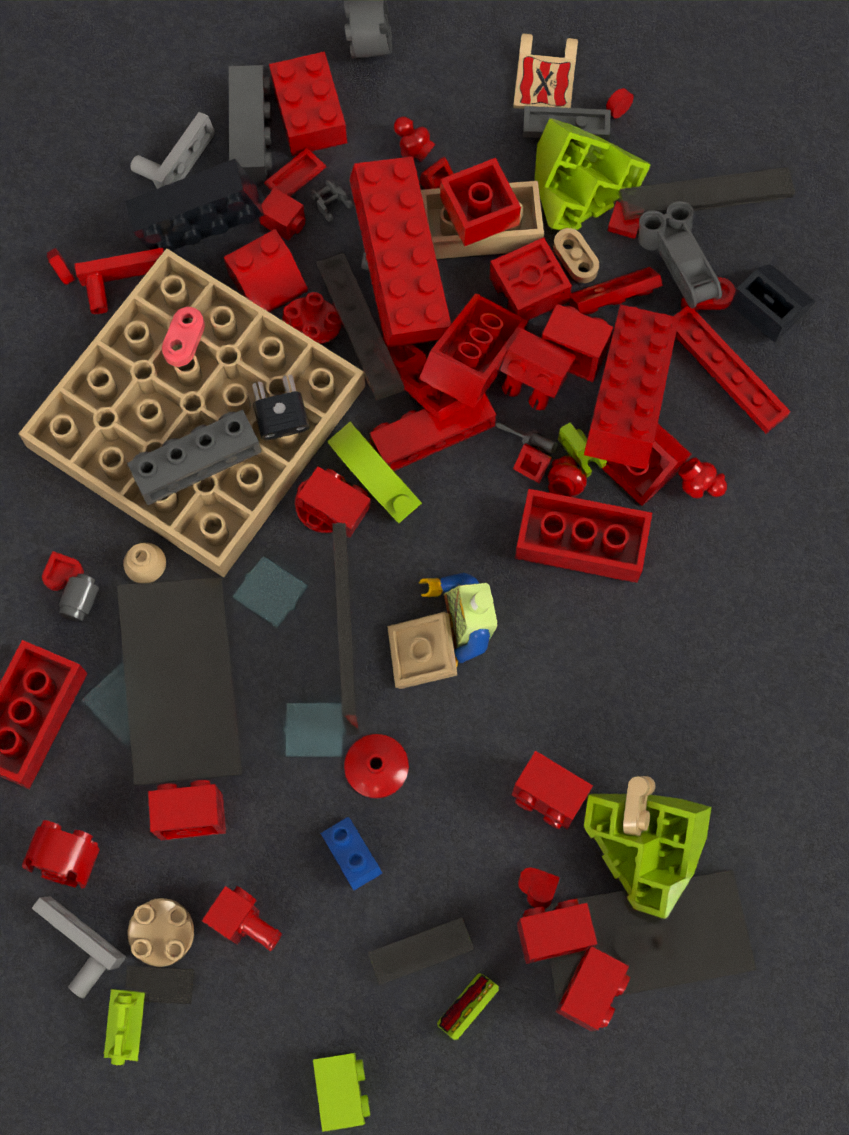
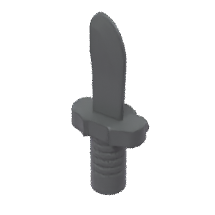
(531, 438)

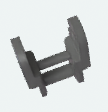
(337, 193)

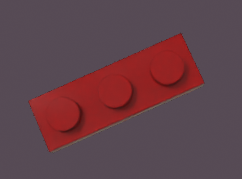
(615, 290)

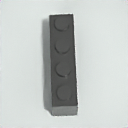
(248, 120)

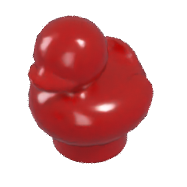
(414, 141)
(700, 477)
(566, 478)

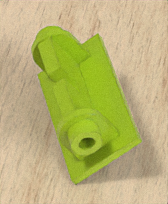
(124, 1026)

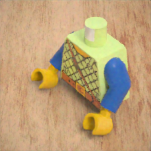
(469, 612)

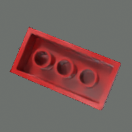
(472, 350)
(583, 535)
(32, 708)

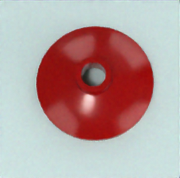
(381, 781)

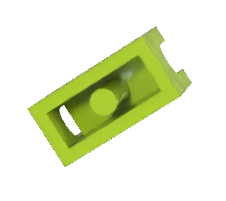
(340, 1091)

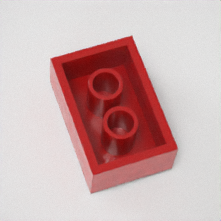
(308, 103)

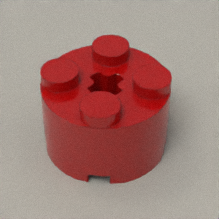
(61, 855)

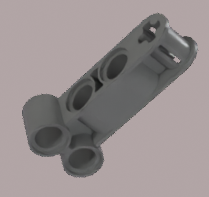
(674, 240)

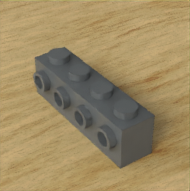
(194, 456)

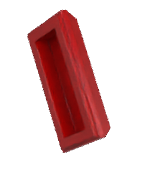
(296, 173)

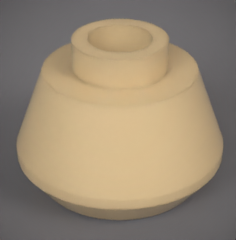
(144, 563)

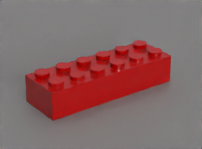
(399, 251)
(632, 387)

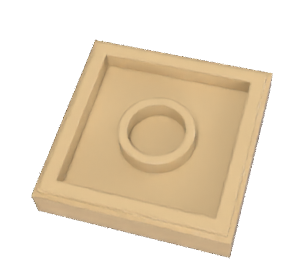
(422, 650)

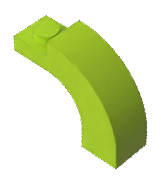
(374, 472)

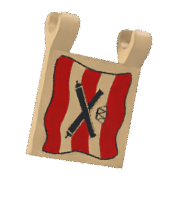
(544, 79)

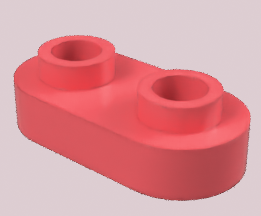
(183, 334)

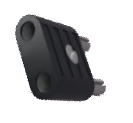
(280, 414)

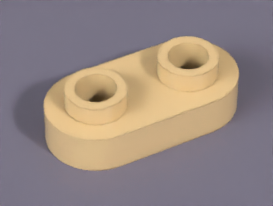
(577, 257)

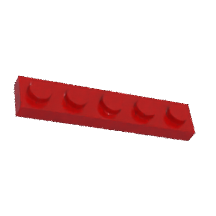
(729, 370)

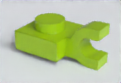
(574, 443)

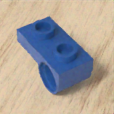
(351, 853)

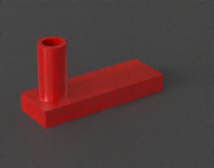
(96, 272)

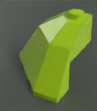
(581, 174)
(659, 860)

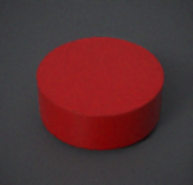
(619, 102)

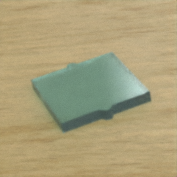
(270, 591)
(314, 730)

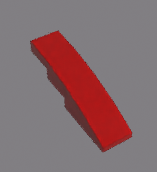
(409, 364)

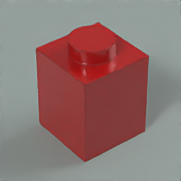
(282, 214)

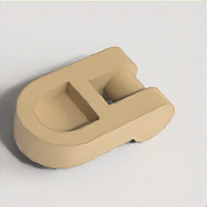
(635, 815)

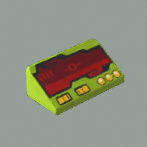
(467, 1006)

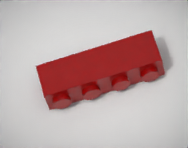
(422, 434)

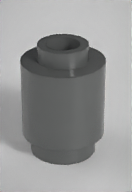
(78, 598)

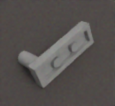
(181, 156)
(101, 952)

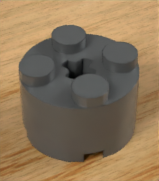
(368, 28)

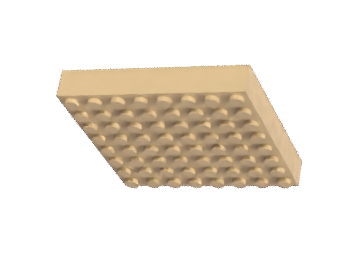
(131, 401)

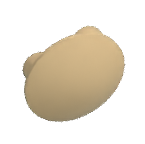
(160, 932)

